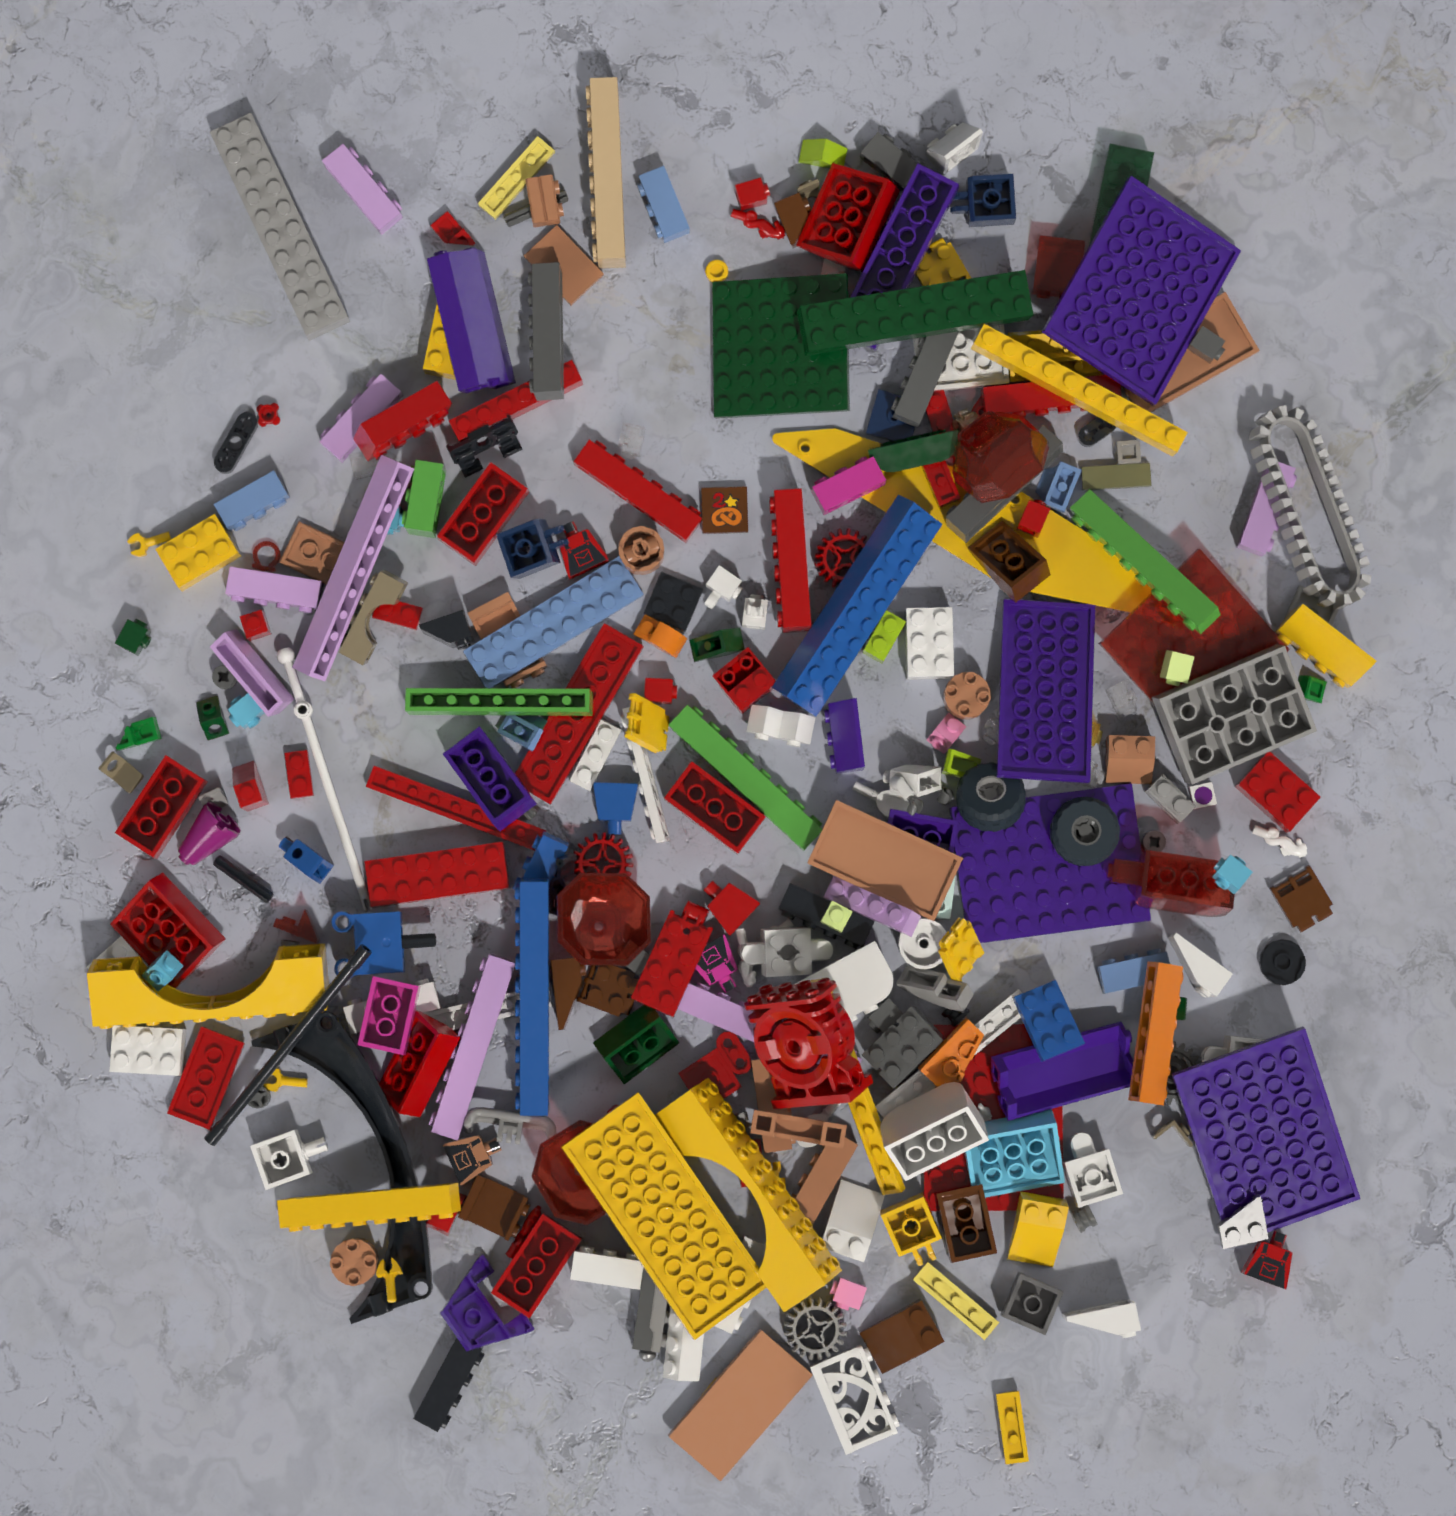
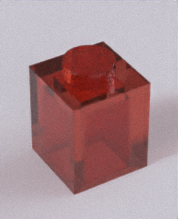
(1123, 872)

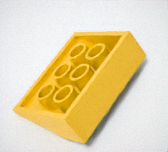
(1324, 646)

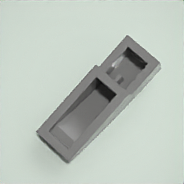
(935, 988)

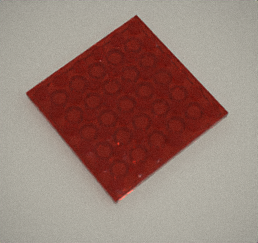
(1151, 629)

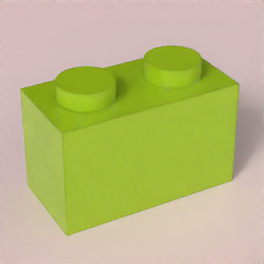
(884, 637)

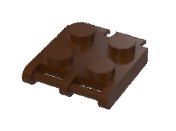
(1303, 900)
(609, 989)

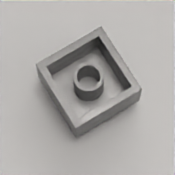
(1031, 1303)

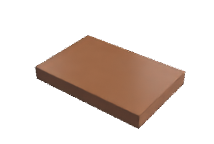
(577, 269)
(312, 552)

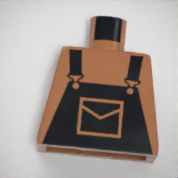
(470, 1156)

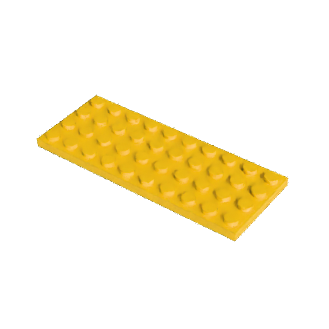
(665, 1215)

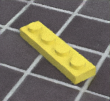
(514, 178)
(956, 1300)

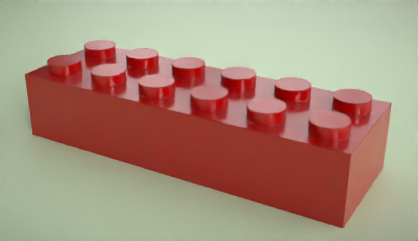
(792, 560)
(437, 874)

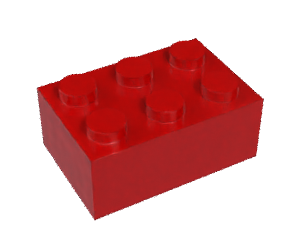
(1277, 791)

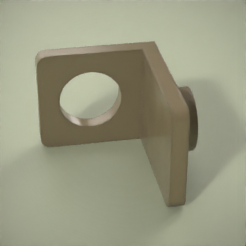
(809, 189)
(123, 773)
(1181, 1130)

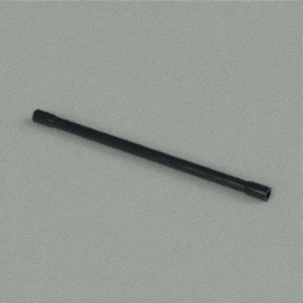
(354, 963)

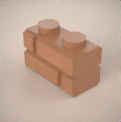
(543, 200)

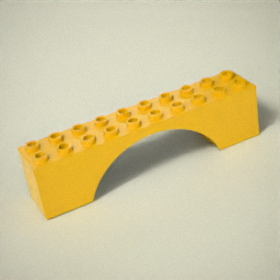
(125, 998)
(795, 1256)

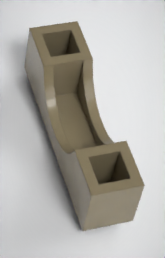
(359, 641)

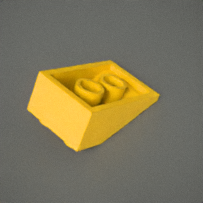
(1038, 1229)

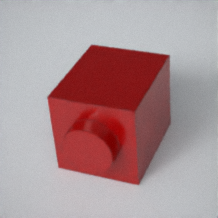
(751, 194)
(1033, 518)
(255, 625)
(660, 690)

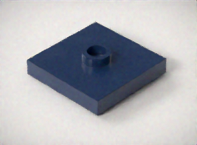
(882, 421)

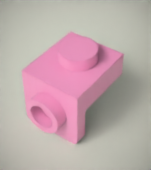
(946, 733)

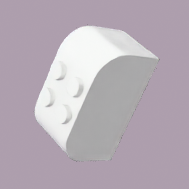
(860, 979)
(932, 1129)

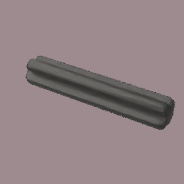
(525, 213)

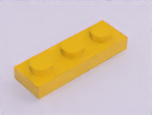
(1012, 1427)

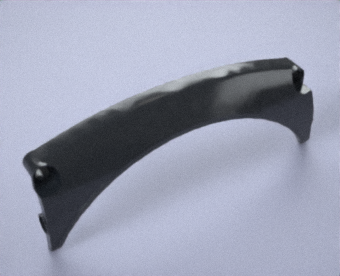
(342, 1061)

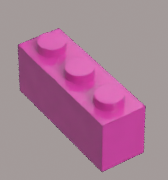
(848, 485)

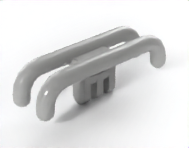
(509, 1122)

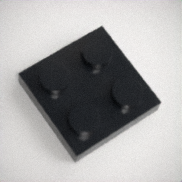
(673, 601)

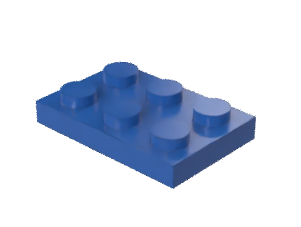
(1048, 1020)

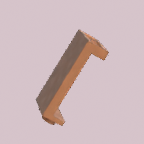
(494, 616)

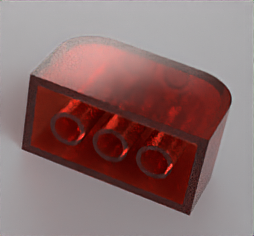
(1181, 885)

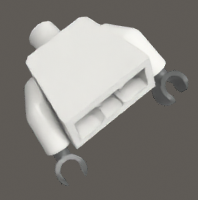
(915, 782)

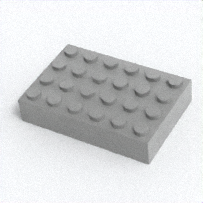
(1234, 714)

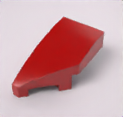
(450, 231)

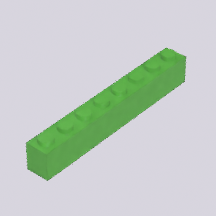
(1145, 562)
(499, 701)
(746, 778)

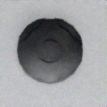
(1282, 962)

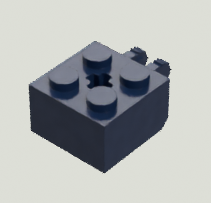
(979, 211)
(542, 547)

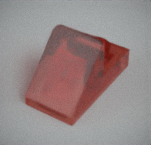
(304, 929)

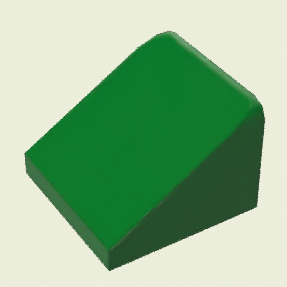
(1312, 688)

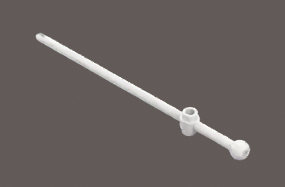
(286, 656)

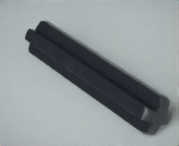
(243, 879)

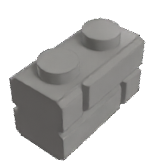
(1170, 799)

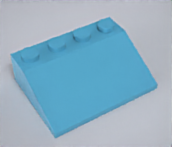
(1017, 1156)

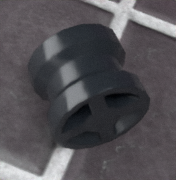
(955, 1016)

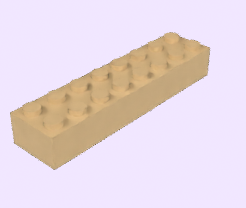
(607, 169)

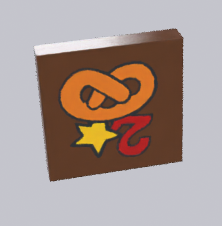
(724, 510)

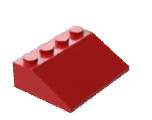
(848, 216)
(167, 920)

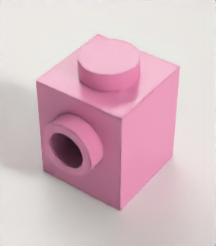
(847, 1293)

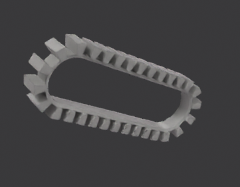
(1357, 580)

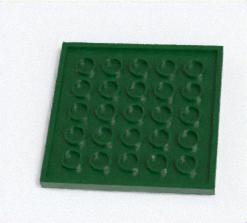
(761, 350)

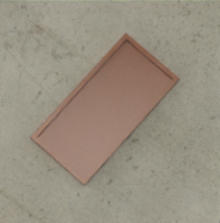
(1192, 370)
(885, 860)
(740, 1404)

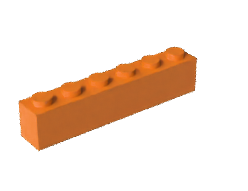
(1156, 1033)

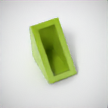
(822, 153)
(958, 763)

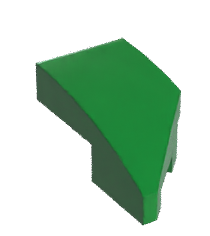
(140, 733)

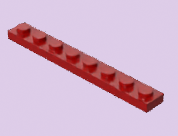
(449, 806)

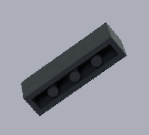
(811, 909)
(447, 1385)

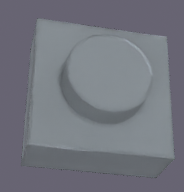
(1128, 452)

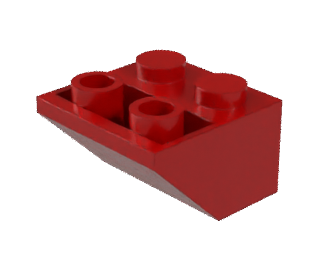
(744, 680)

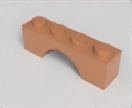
(798, 1128)

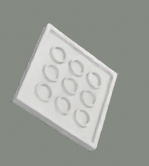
(968, 368)

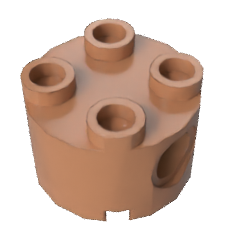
(641, 550)
(966, 695)
(354, 1261)

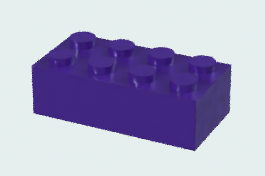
(489, 778)

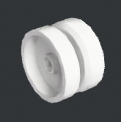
(922, 957)

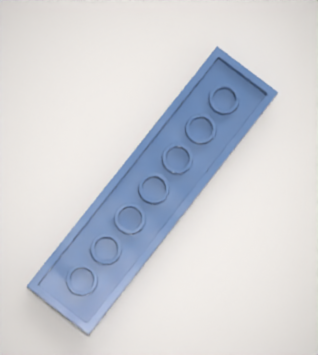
(553, 623)

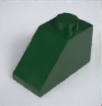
(717, 644)

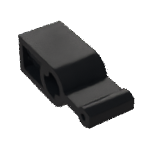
(565, 875)

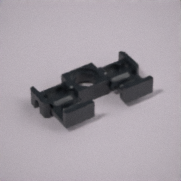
(497, 434)

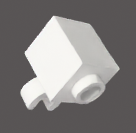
(723, 585)
(755, 612)

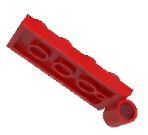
(673, 960)

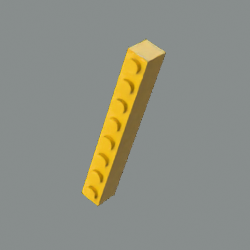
(368, 1206)

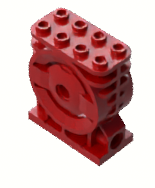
(794, 1046)

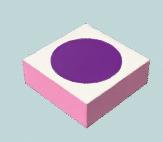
(1203, 795)

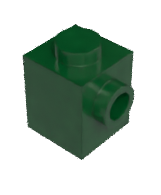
(134, 636)

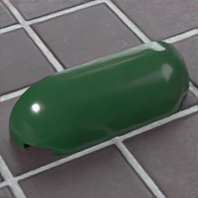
(915, 450)

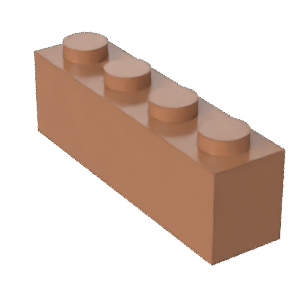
(764, 1094)
(822, 1178)

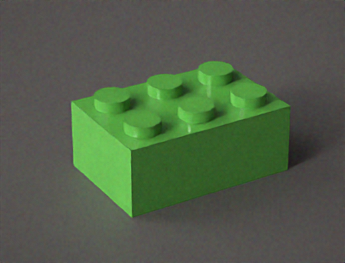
(424, 499)

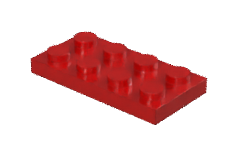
(206, 1078)

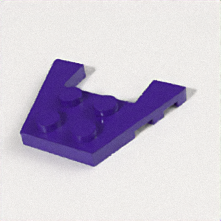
(472, 1315)

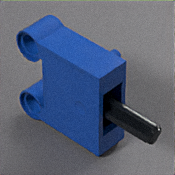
(385, 939)

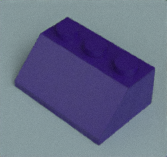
(845, 736)
(929, 828)

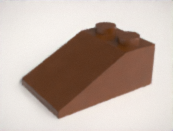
(1010, 561)
(567, 984)
(966, 1223)
(902, 1336)

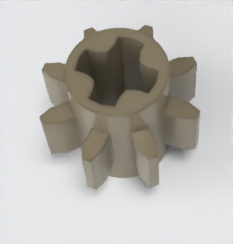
(963, 419)

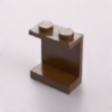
(494, 1207)

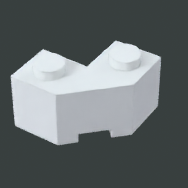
(780, 725)

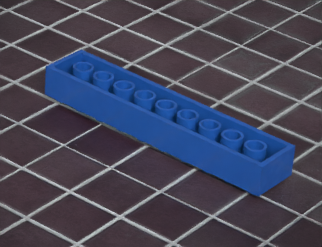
(857, 605)
(534, 997)

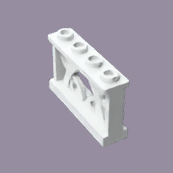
(848, 1430)

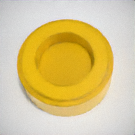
(716, 271)

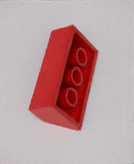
(414, 1076)

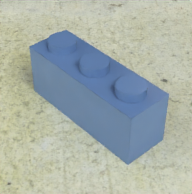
(663, 204)
(252, 501)
(1128, 973)

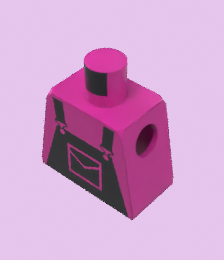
(718, 964)

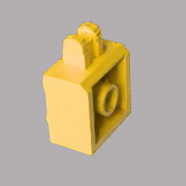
(906, 1239)

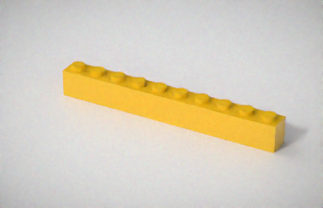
(1079, 390)

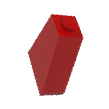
(248, 787)

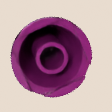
(207, 834)

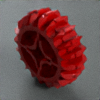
(837, 551)
(603, 848)

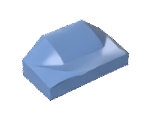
(1058, 485)
(523, 729)

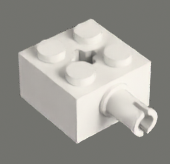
(297, 1156)

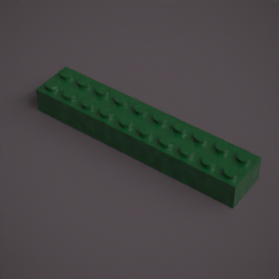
(914, 312)

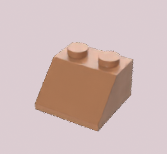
(1129, 759)

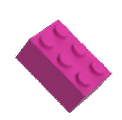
(389, 1015)

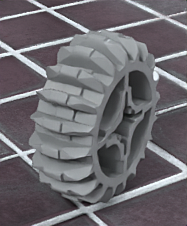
(824, 1347)

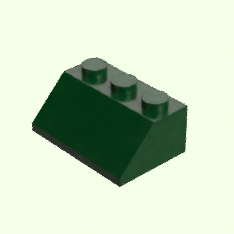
(636, 1043)

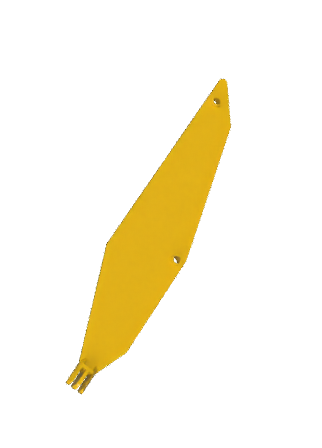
(1076, 562)

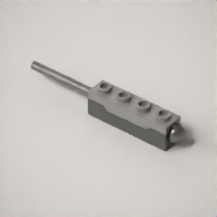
(650, 1320)

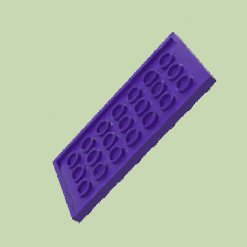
(1046, 691)

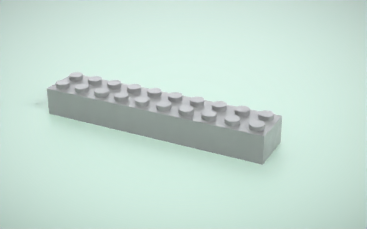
(279, 227)

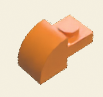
(660, 636)

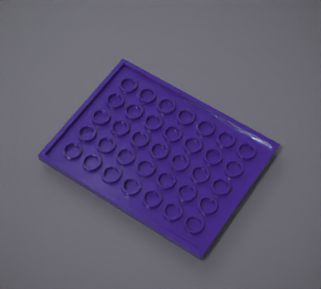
(1141, 291)
(1022, 887)
(1267, 1131)

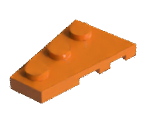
(953, 1054)

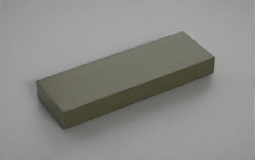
(1116, 476)

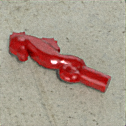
(765, 228)
(526, 1228)

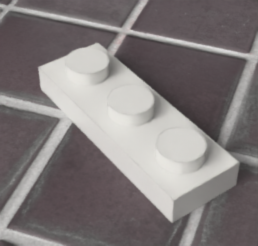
(595, 755)

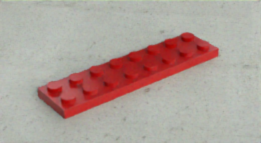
(565, 737)

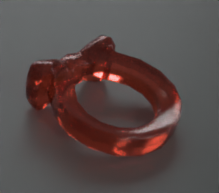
(257, 564)

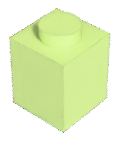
(1176, 667)
(836, 916)

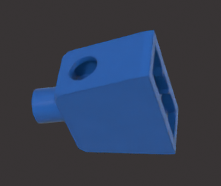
(615, 804)
(309, 863)

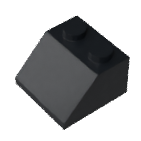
(450, 630)

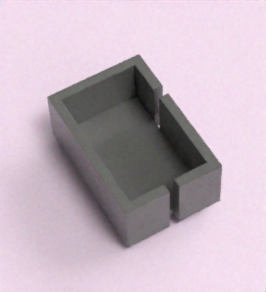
(904, 1047)

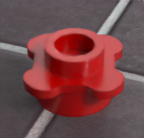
(263, 410)

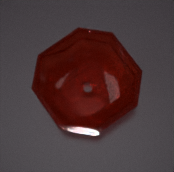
(998, 455)
(615, 904)
(559, 1185)

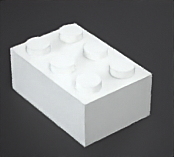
(929, 643)
(147, 1050)
(606, 1268)

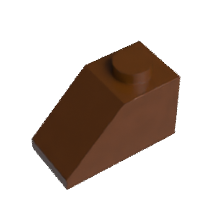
(793, 215)

